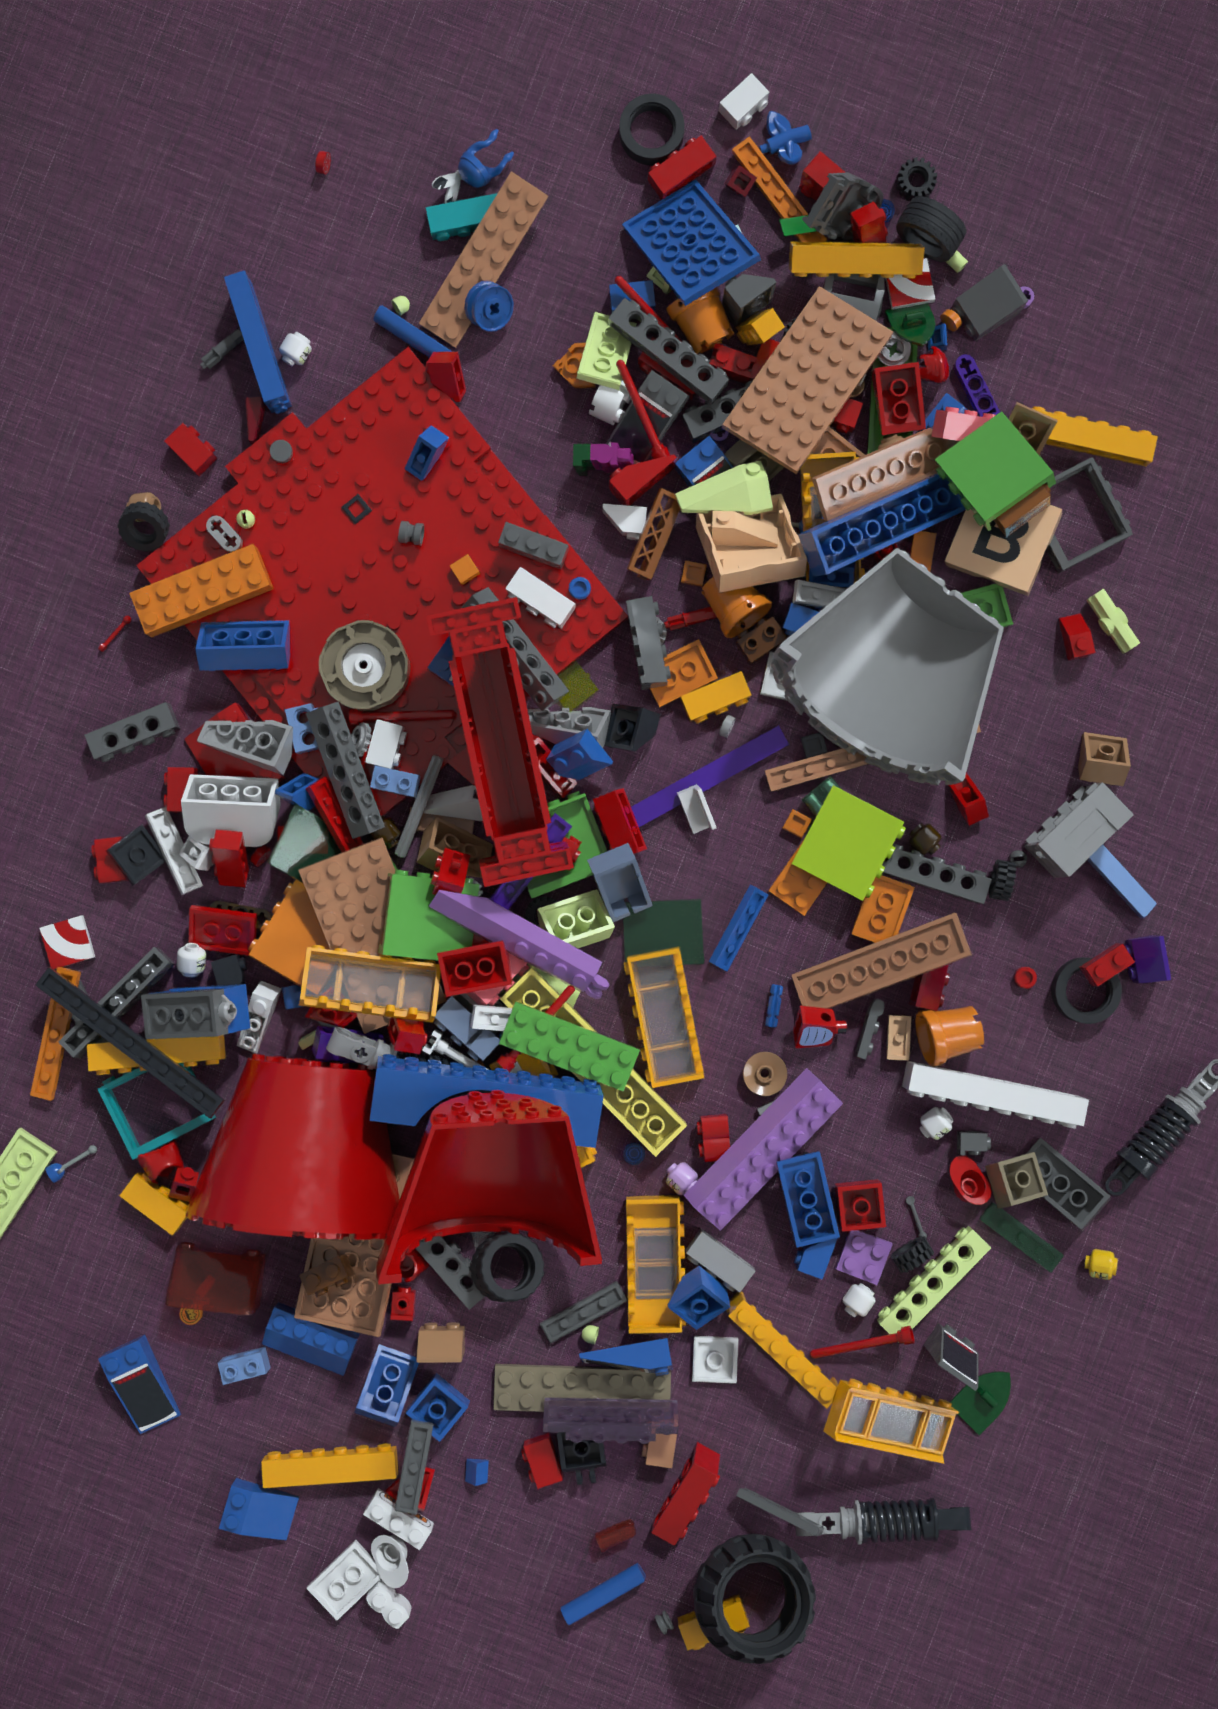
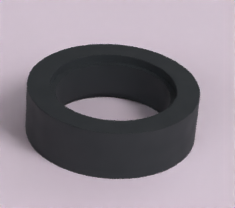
(645, 103)
(1059, 996)

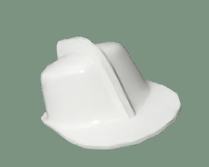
(390, 1559)

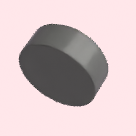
(281, 451)

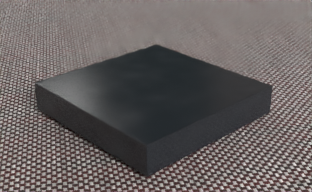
(136, 855)

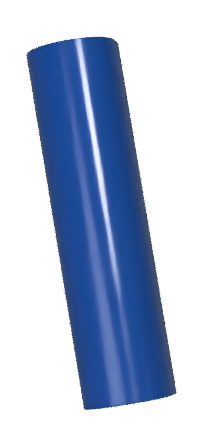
(407, 332)
(603, 1593)

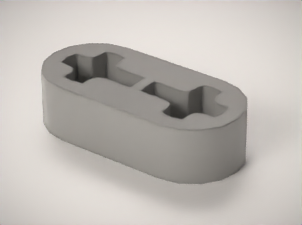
(228, 530)

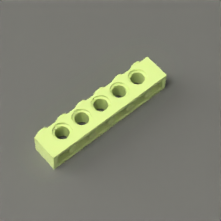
(945, 1281)

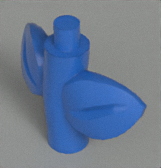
(784, 139)

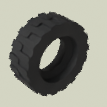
(152, 515)

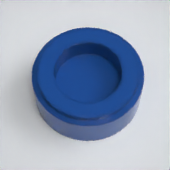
(579, 588)

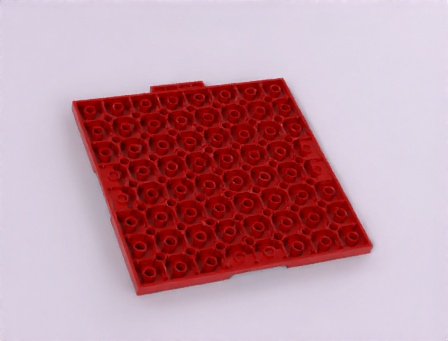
(347, 572)

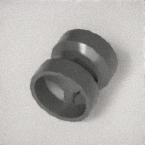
(411, 533)

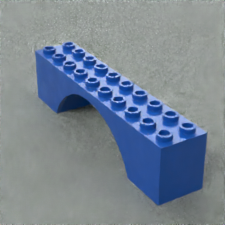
(411, 1087)

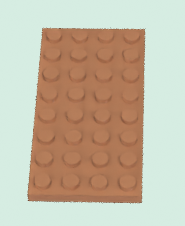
(807, 380)
(352, 904)
(360, 1302)

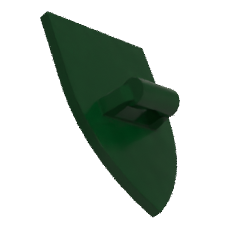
(912, 323)
(986, 1403)

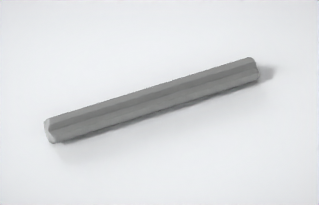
(419, 806)

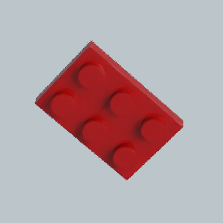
(222, 929)

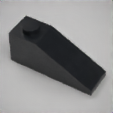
(230, 970)

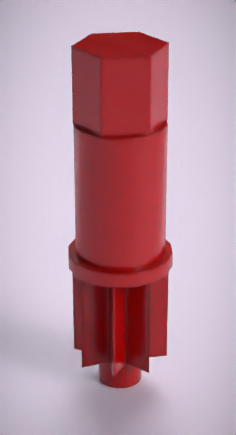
(689, 618)

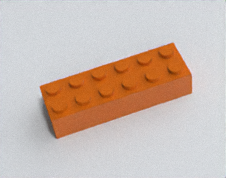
(201, 590)

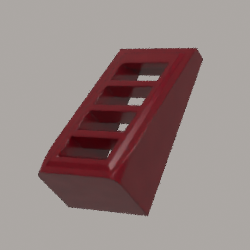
(255, 412)

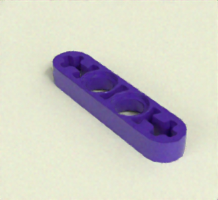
(974, 395)

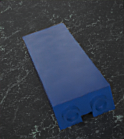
(258, 342)

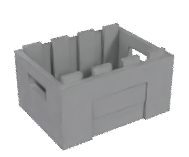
(1077, 829)

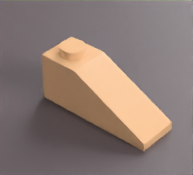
(736, 529)

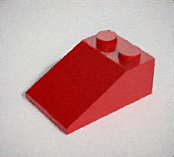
(899, 398)
(638, 478)

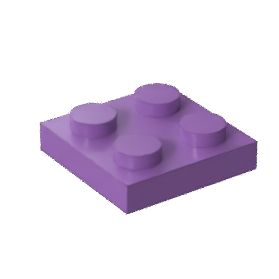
(863, 1256)

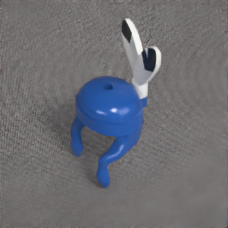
(471, 170)

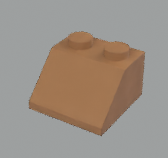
(1104, 759)
(441, 1343)

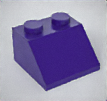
(1149, 958)

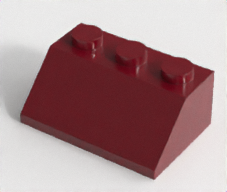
(929, 987)

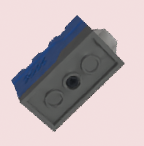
(195, 1012)

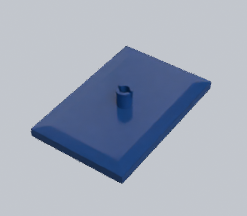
(691, 242)

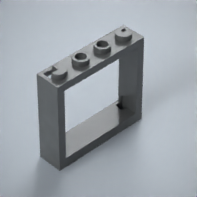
(1111, 506)

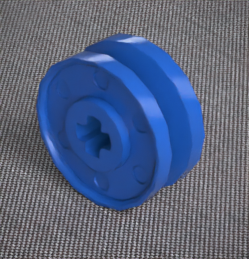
(489, 306)

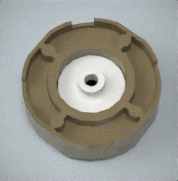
(353, 647)

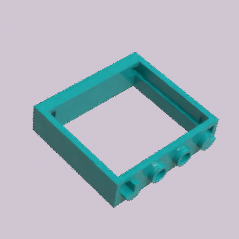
(122, 1124)

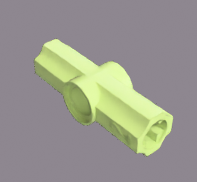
(1113, 621)

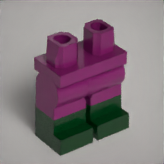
(600, 457)

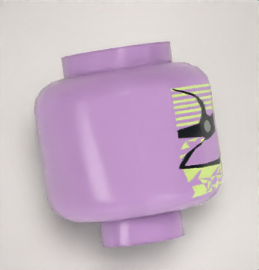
(681, 1177)

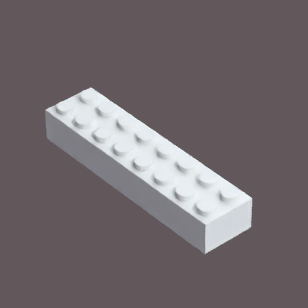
(995, 1093)

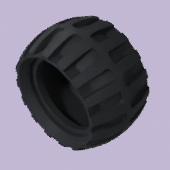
(793, 1619)

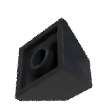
(630, 727)

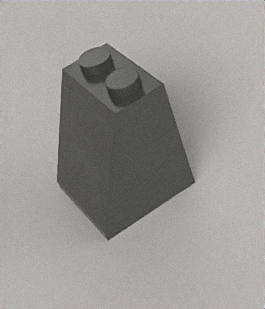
(990, 303)

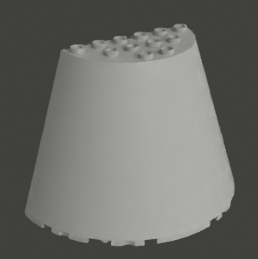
(895, 671)

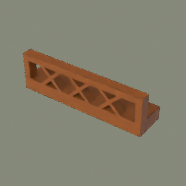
(660, 536)

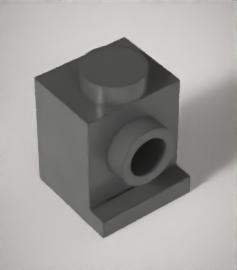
(972, 1142)

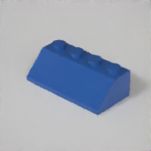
(243, 645)
(310, 1341)

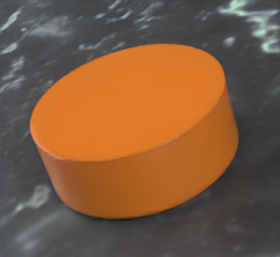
(951, 319)

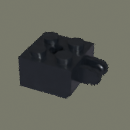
(577, 1458)

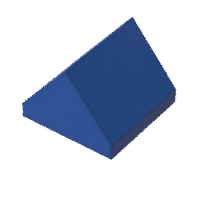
(939, 338)
(476, 1471)

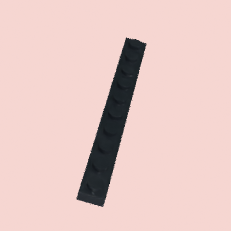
(130, 1042)

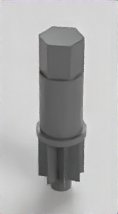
(222, 349)

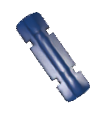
(774, 1005)

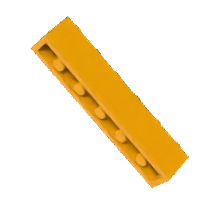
(856, 259)
(1101, 439)
(189, 1051)
(329, 1466)

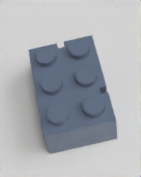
(619, 878)
(457, 1021)

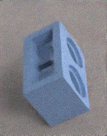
(300, 730)
(395, 781)
(244, 1365)

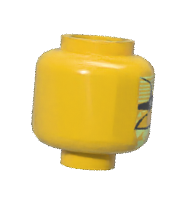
(1101, 1264)

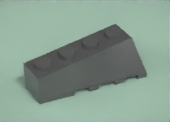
(646, 642)

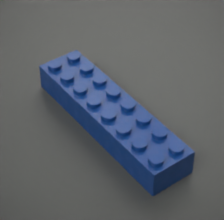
(878, 524)

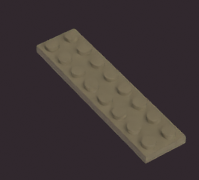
(527, 1386)

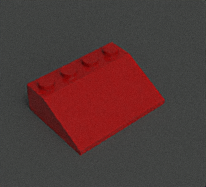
(222, 764)

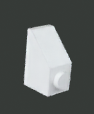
(627, 519)
(197, 854)

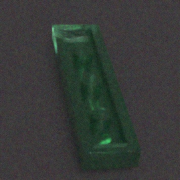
(1021, 1237)

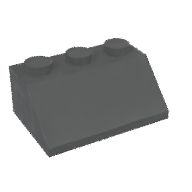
(746, 296)

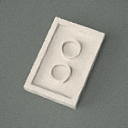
(345, 1580)

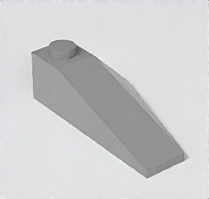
(564, 724)
(259, 743)

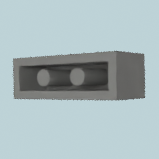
(533, 545)

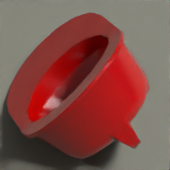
(969, 1181)

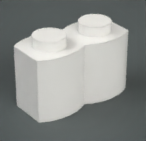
(392, 1605)

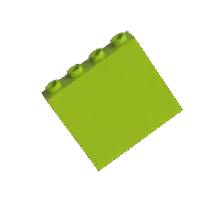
(849, 843)

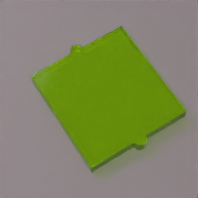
(578, 684)

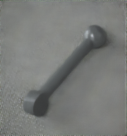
(910, 1200)

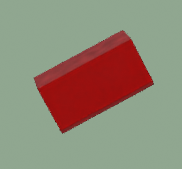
(475, 968)

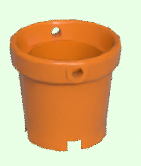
(702, 320)
(736, 607)
(948, 1033)

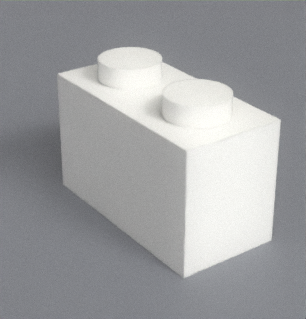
(744, 102)
(386, 744)

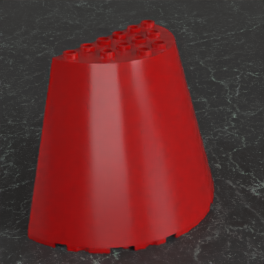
(299, 1155)
(493, 1168)

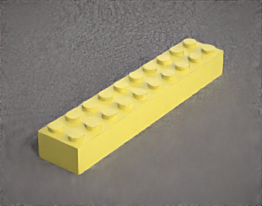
(639, 1105)

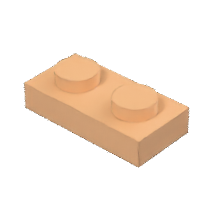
(898, 1037)

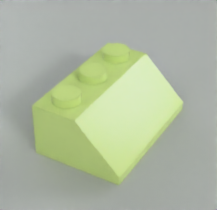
(577, 919)

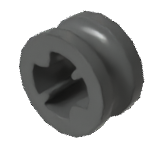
(664, 1622)

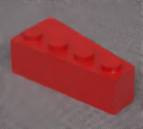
(687, 1495)

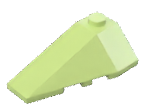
(737, 489)

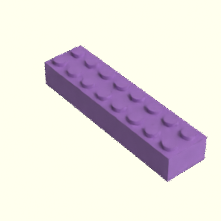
(753, 1157)

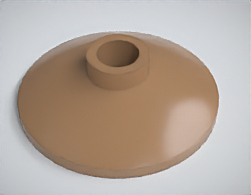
(765, 1085)

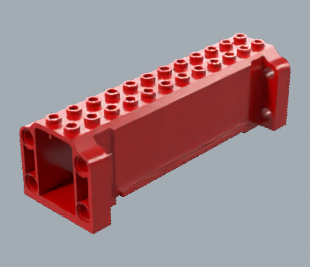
(500, 743)

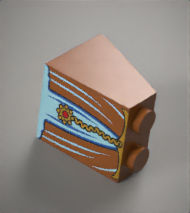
(1024, 510)

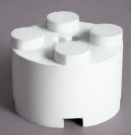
(609, 403)

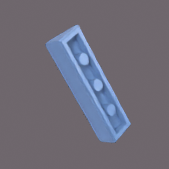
(1122, 881)

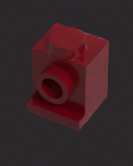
(740, 181)

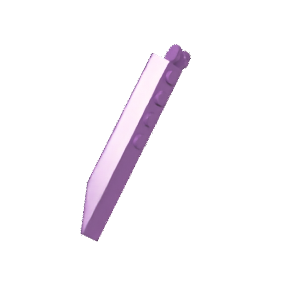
(523, 940)

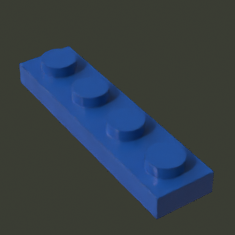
(738, 928)

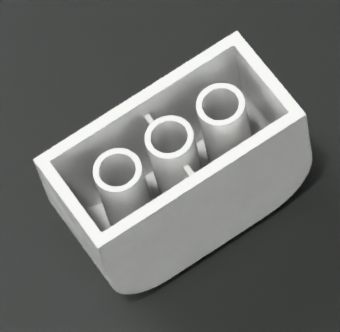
(230, 805)

